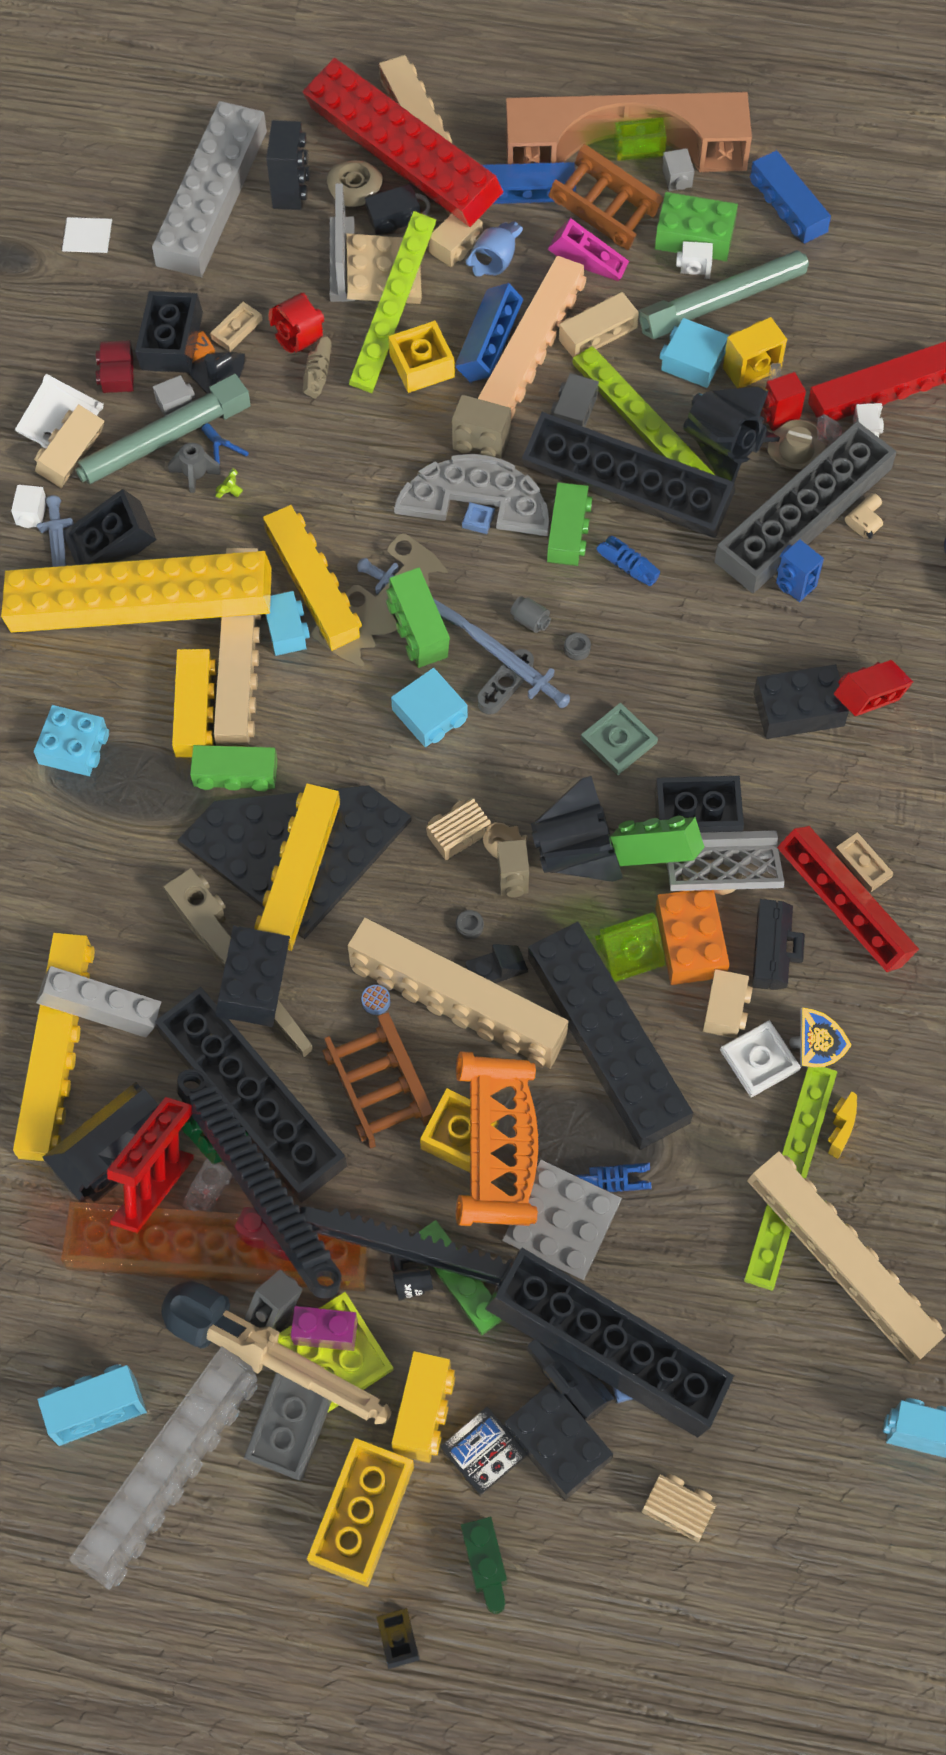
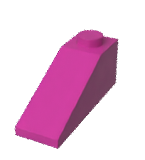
(583, 247)

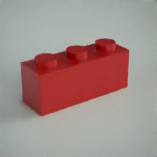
(872, 687)

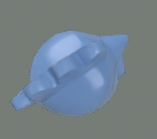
(497, 244)

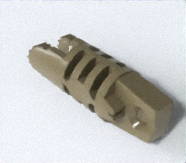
(317, 367)

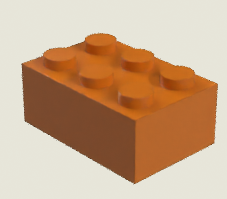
(691, 935)

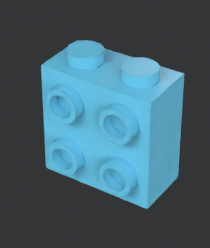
(693, 352)
(429, 707)
(71, 740)
(917, 1427)

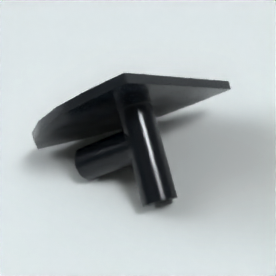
(216, 368)

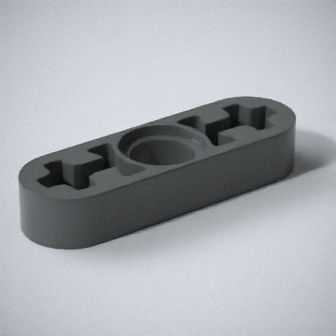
(503, 693)

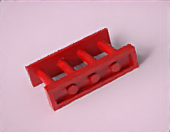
(136, 1163)

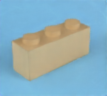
(598, 324)
(68, 445)

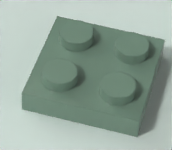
(619, 738)

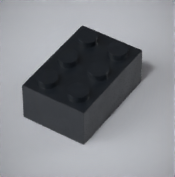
(287, 165)
(169, 331)
(799, 701)
(710, 799)
(252, 976)
(558, 1441)

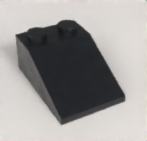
(110, 531)

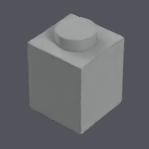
(678, 169)
(173, 395)

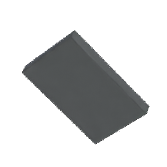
(287, 1428)

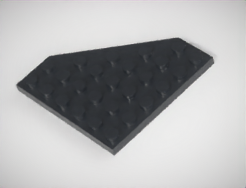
(245, 838)

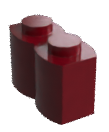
(116, 366)
(256, 1234)

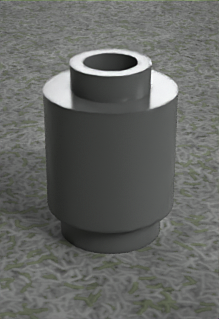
(530, 614)

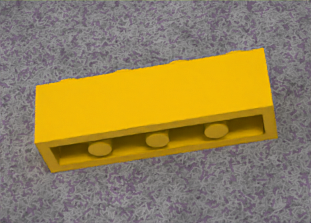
(193, 701)

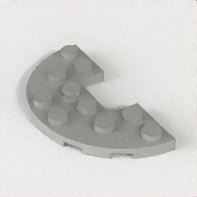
(479, 481)

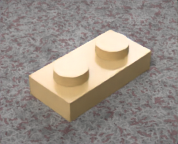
(236, 326)
(863, 862)

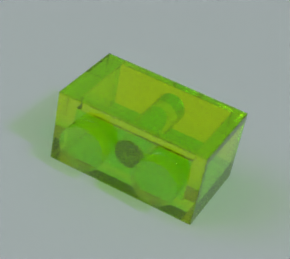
(640, 139)

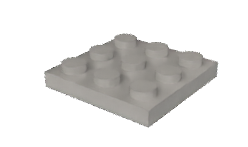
(569, 1220)

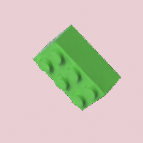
(695, 220)
(417, 618)

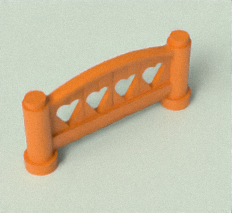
(487, 1201)

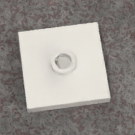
(760, 1058)

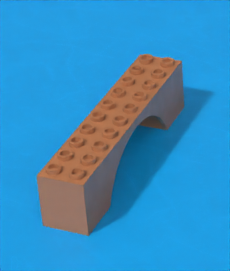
(707, 124)

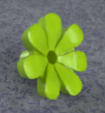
(229, 485)

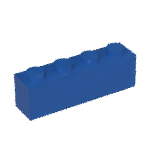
(529, 181)
(790, 197)
(489, 332)

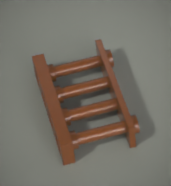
(616, 179)
(395, 1058)

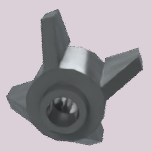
(193, 463)

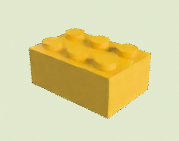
(423, 1407)

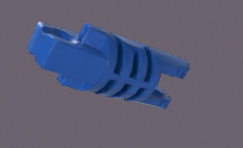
(628, 560)
(616, 1178)

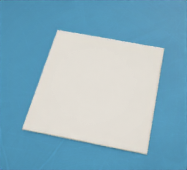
(87, 235)

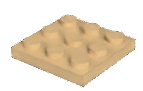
(369, 266)

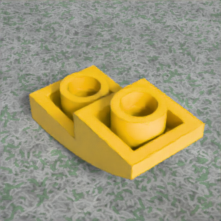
(845, 1120)

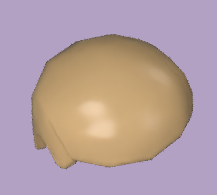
(500, 832)

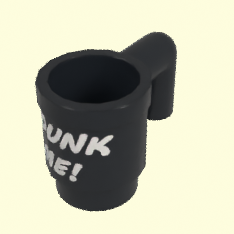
(409, 1281)

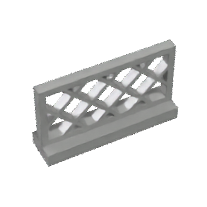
(339, 227)
(725, 848)

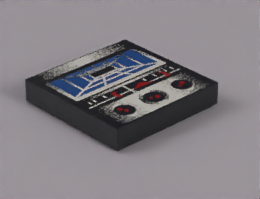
(483, 1451)

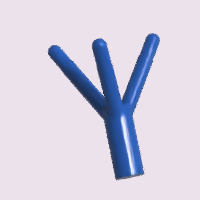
(217, 441)

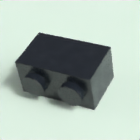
(392, 209)

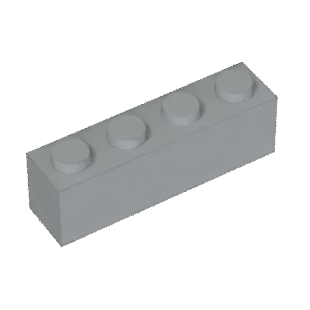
(98, 1002)

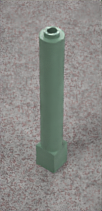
(663, 316)
(224, 400)

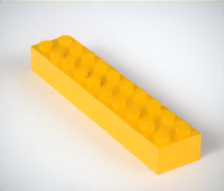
(137, 591)

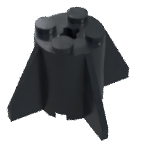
(729, 427)
(577, 836)

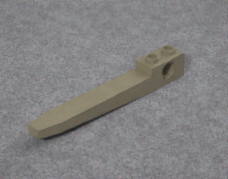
(205, 923)

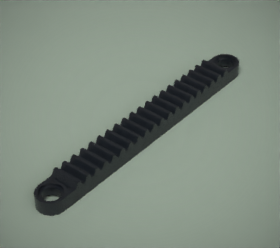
(260, 1184)
(406, 1246)

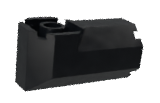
(90, 1150)

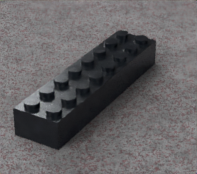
(629, 474)
(610, 1035)
(259, 1099)
(610, 1343)

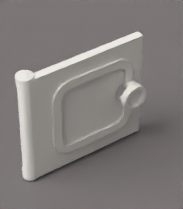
(50, 407)

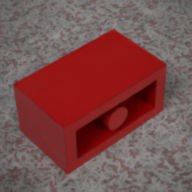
(783, 400)

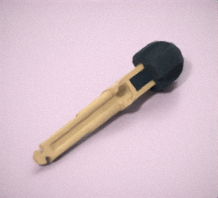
(203, 1317)

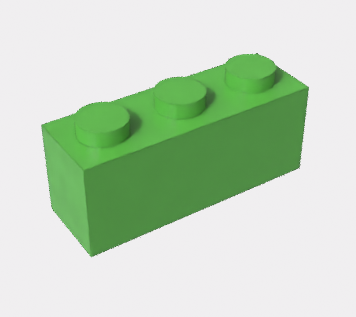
(569, 524)
(234, 767)
(657, 841)

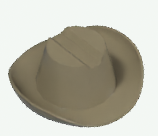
(358, 180)
(796, 445)

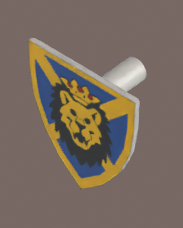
(819, 1040)

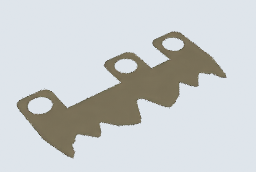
(374, 612)

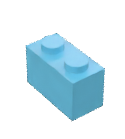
(285, 624)

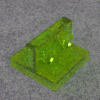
(632, 947)

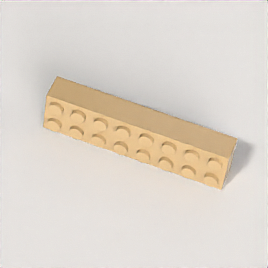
(457, 994)

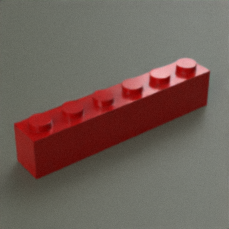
(880, 383)
(848, 898)

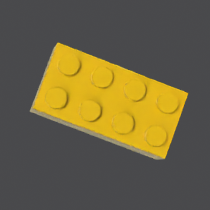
(361, 1512)

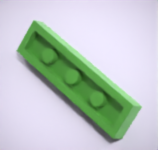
(467, 1291)

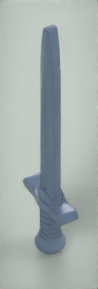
(55, 528)
(366, 567)
(525, 671)

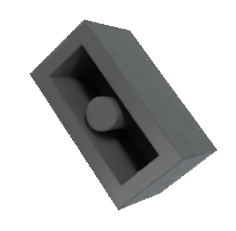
(576, 399)
(274, 1302)

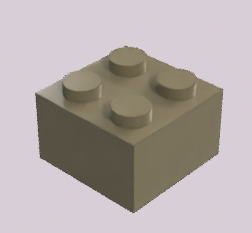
(481, 427)

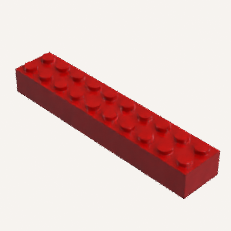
(403, 142)

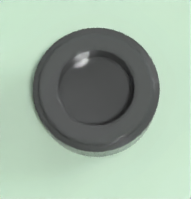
(577, 646)
(469, 924)

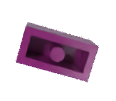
(324, 1328)

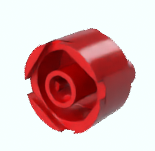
(296, 323)

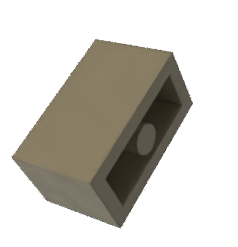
(513, 868)

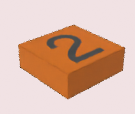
(203, 346)

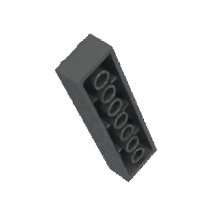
(805, 505)

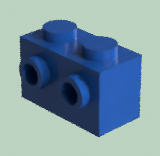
(799, 570)

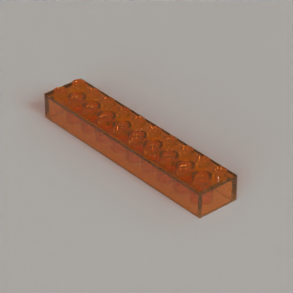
(189, 1247)

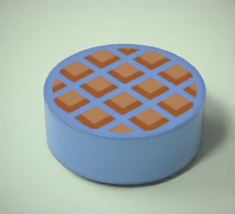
(375, 999)

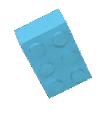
(91, 1404)

